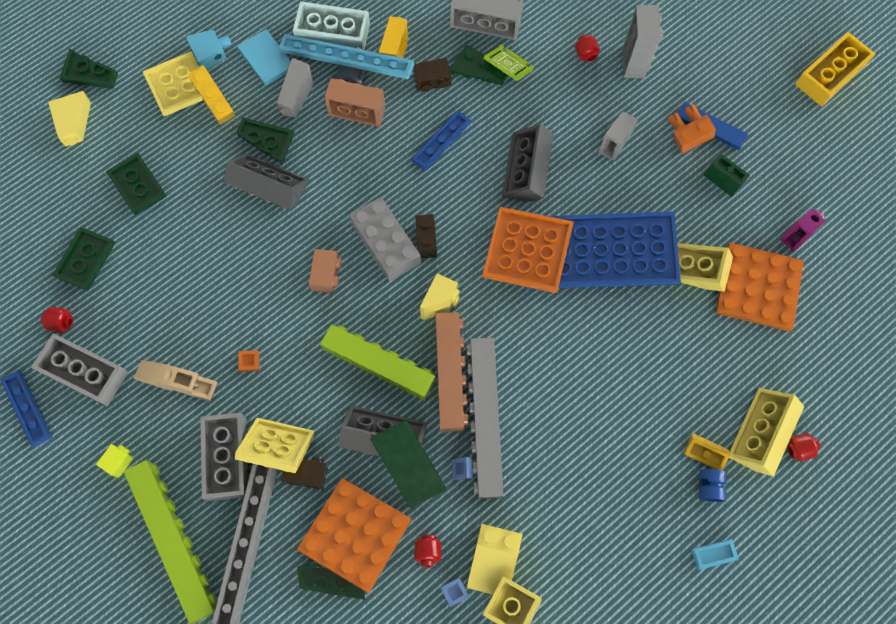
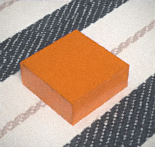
(248, 361)

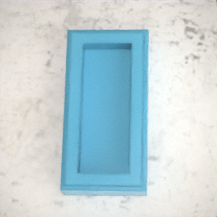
(714, 554)

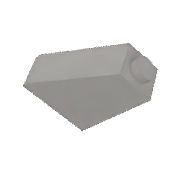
(295, 88)
(618, 135)

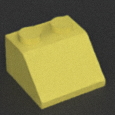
(440, 297)
(512, 604)

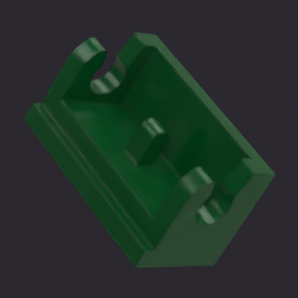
(726, 175)

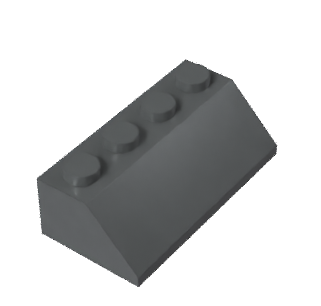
(528, 164)
(265, 181)
(364, 423)

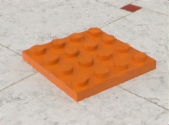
(528, 249)
(761, 287)
(354, 535)

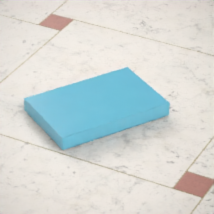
(265, 57)

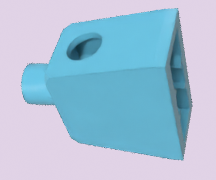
(208, 48)

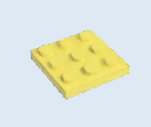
(172, 84)
(275, 445)

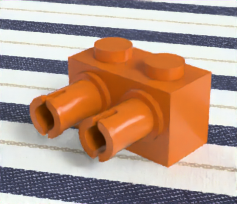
(693, 134)

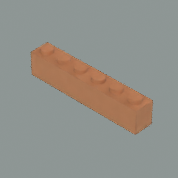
(450, 372)

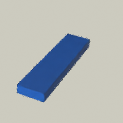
(724, 132)
(441, 140)
(26, 408)

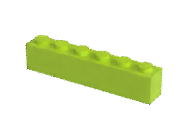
(378, 362)

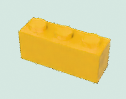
(211, 95)

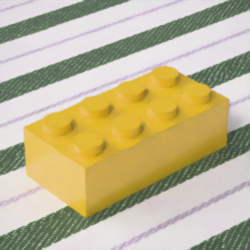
(834, 69)

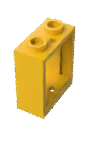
(395, 37)

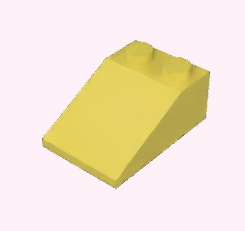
(704, 266)
(493, 558)

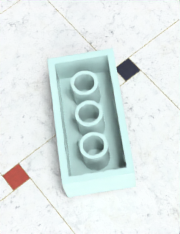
(332, 24)

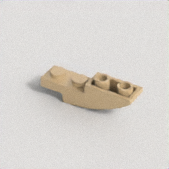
(175, 379)

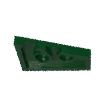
(472, 64)
(83, 71)
(266, 137)
(320, 579)

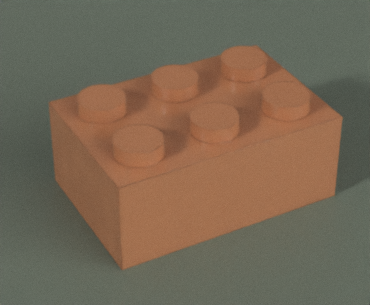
(355, 102)

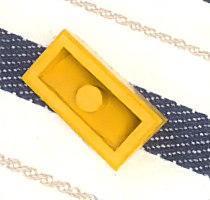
(707, 452)

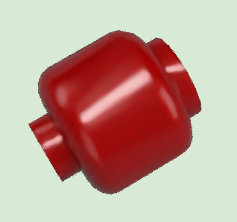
(587, 48)
(57, 319)
(803, 447)
(427, 550)

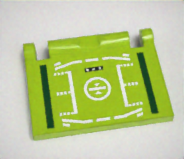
(509, 62)

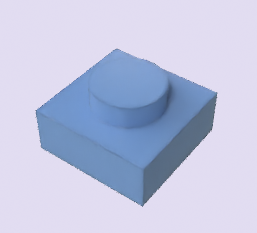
(462, 468)
(454, 592)

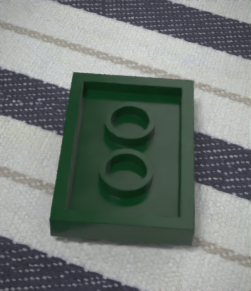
(136, 184)
(83, 258)

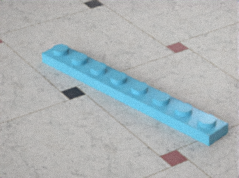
(346, 56)

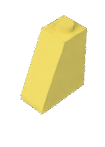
(70, 117)

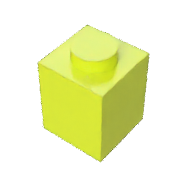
(115, 460)

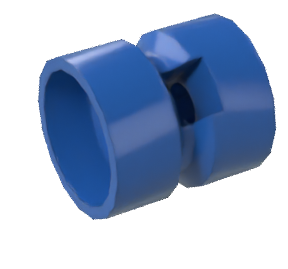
(712, 485)

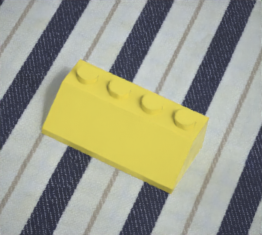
(766, 431)

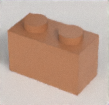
(324, 271)

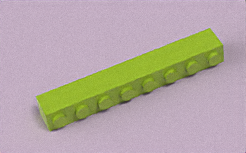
(171, 541)

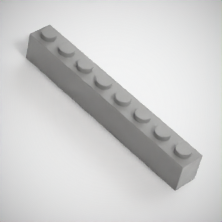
(486, 419)
(245, 545)

